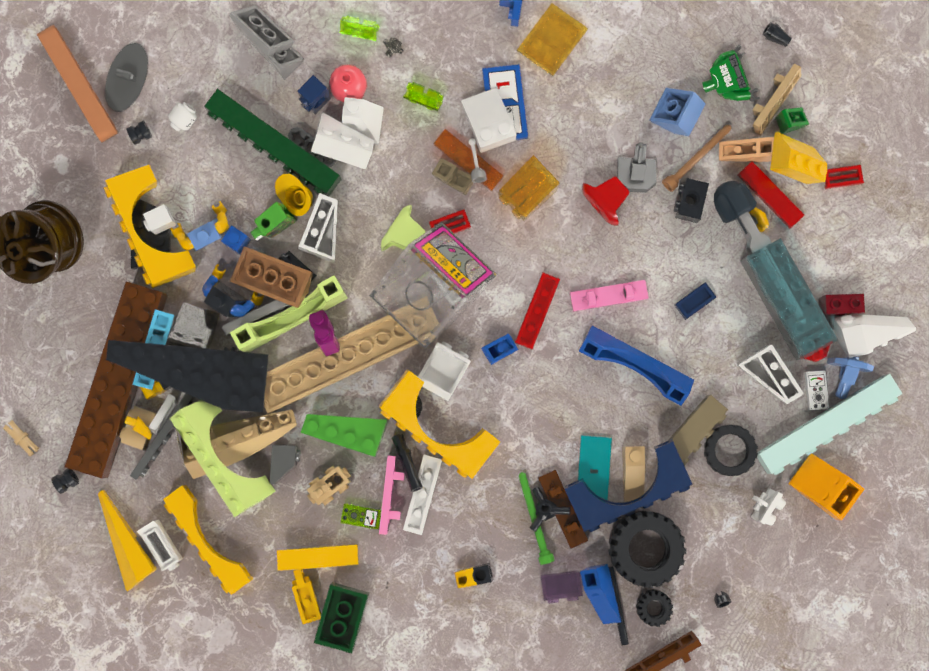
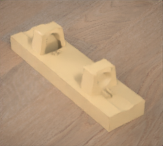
(785, 85)

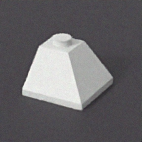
(363, 117)

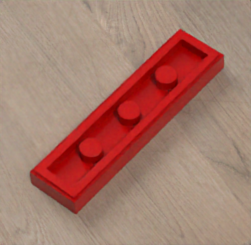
(771, 195)
(537, 311)

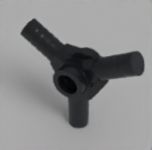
(546, 509)

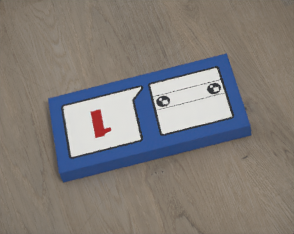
(509, 86)

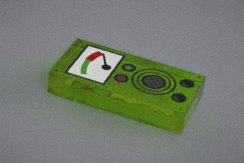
(361, 516)

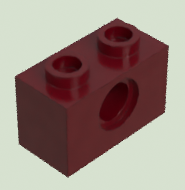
(842, 304)

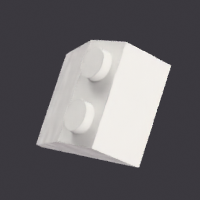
(489, 120)

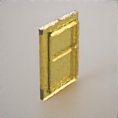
(552, 39)

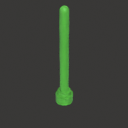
(545, 554)

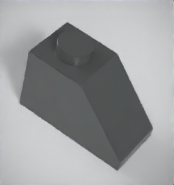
(283, 460)

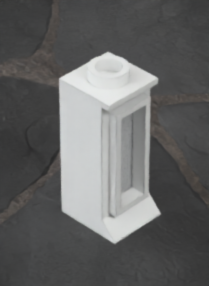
(160, 545)

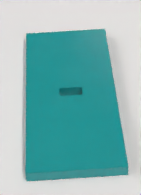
(595, 454)

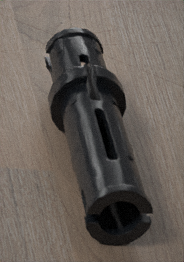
(404, 455)

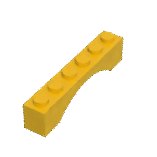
(184, 507)

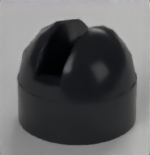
(722, 600)

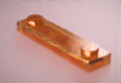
(464, 158)

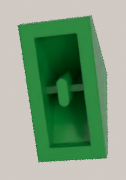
(791, 120)

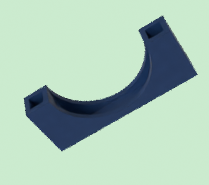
(594, 510)

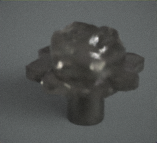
(393, 46)

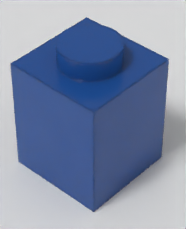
(235, 240)

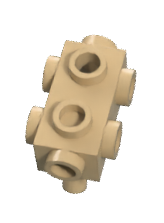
(323, 489)

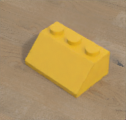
(797, 160)

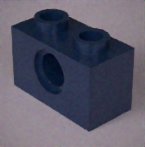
(313, 95)

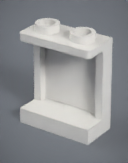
(444, 370)

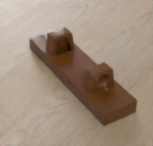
(556, 493)
(669, 654)

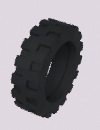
(750, 445)

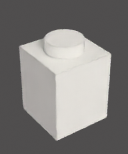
(159, 219)

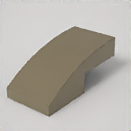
(453, 176)

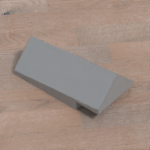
(268, 39)

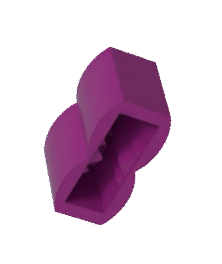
(324, 333)

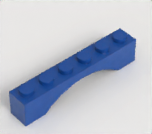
(667, 380)

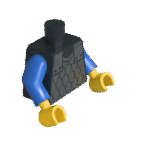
(225, 299)

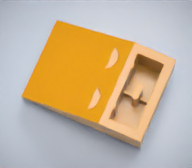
(826, 487)

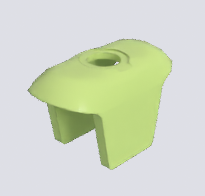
(402, 231)

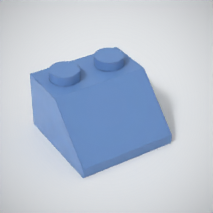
(678, 111)

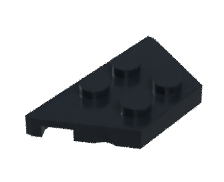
(160, 242)

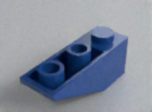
(600, 591)

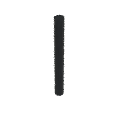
(621, 626)

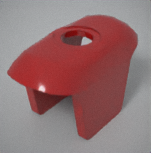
(606, 198)

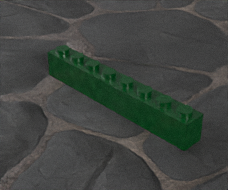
(272, 142)

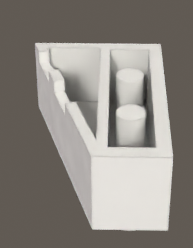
(341, 142)
(320, 232)
(772, 374)

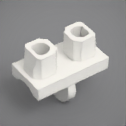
(765, 505)

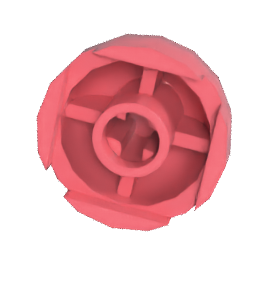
(347, 82)

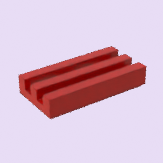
(843, 184)
(451, 216)

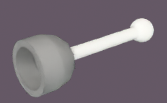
(478, 174)

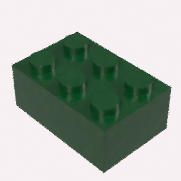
(341, 617)

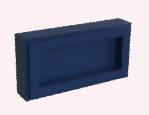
(695, 301)

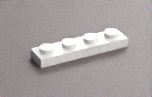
(422, 498)

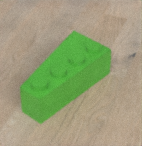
(350, 432)

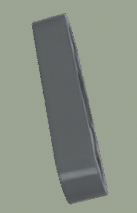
(304, 135)

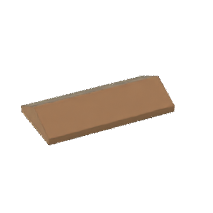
(272, 277)

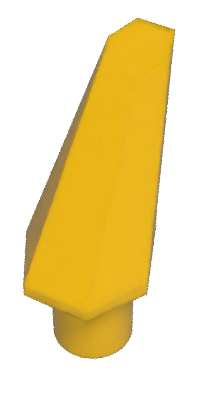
(138, 426)

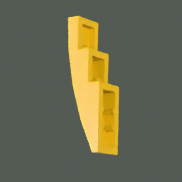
(317, 557)

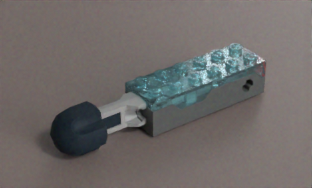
(777, 279)

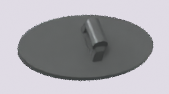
(126, 77)

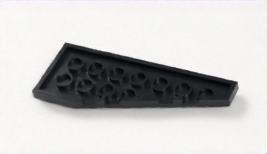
(215, 376)

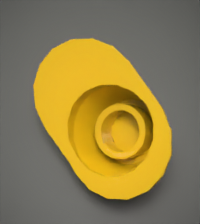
(293, 194)

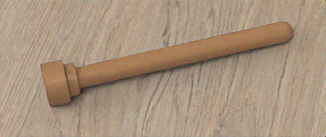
(671, 182)

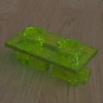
(351, 26)
(431, 100)

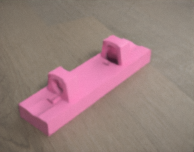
(608, 295)
(386, 513)

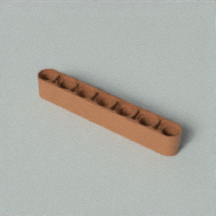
(77, 83)

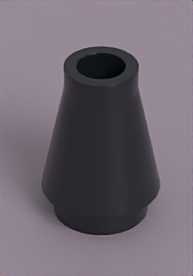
(776, 34)

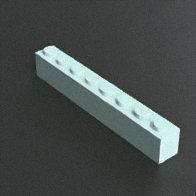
(828, 424)

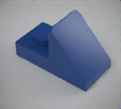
(514, 11)
(499, 349)

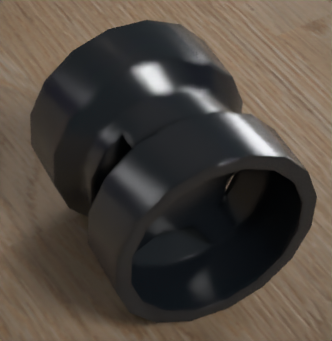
(139, 132)
(65, 480)

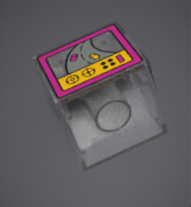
(432, 284)

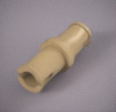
(21, 438)

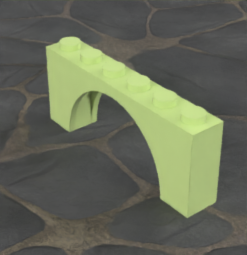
(253, 335)
(236, 491)

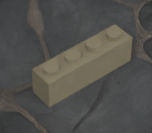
(698, 426)

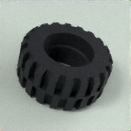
(672, 557)

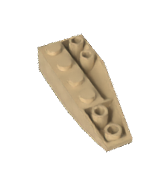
(241, 439)

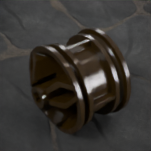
(39, 241)

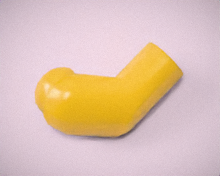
(761, 219)

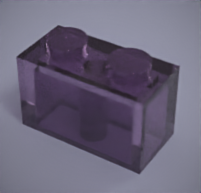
(561, 586)

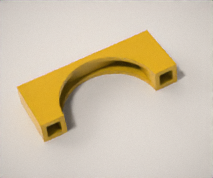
(125, 193)
(401, 406)

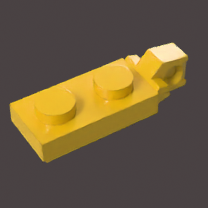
(305, 597)

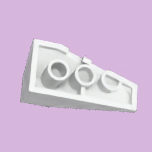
(861, 333)

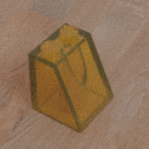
(528, 189)

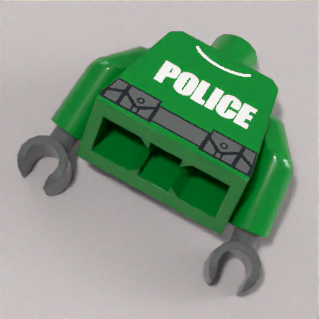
(730, 78)

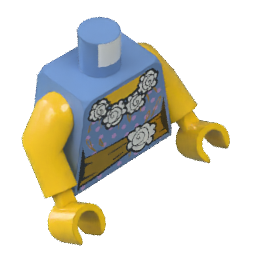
(204, 234)

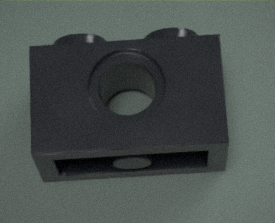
(696, 190)

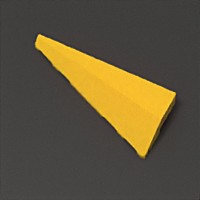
(130, 555)

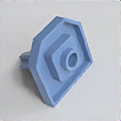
(848, 373)

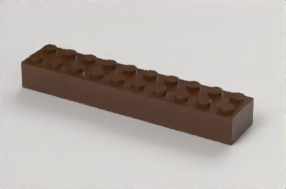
(112, 387)

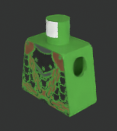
(277, 217)

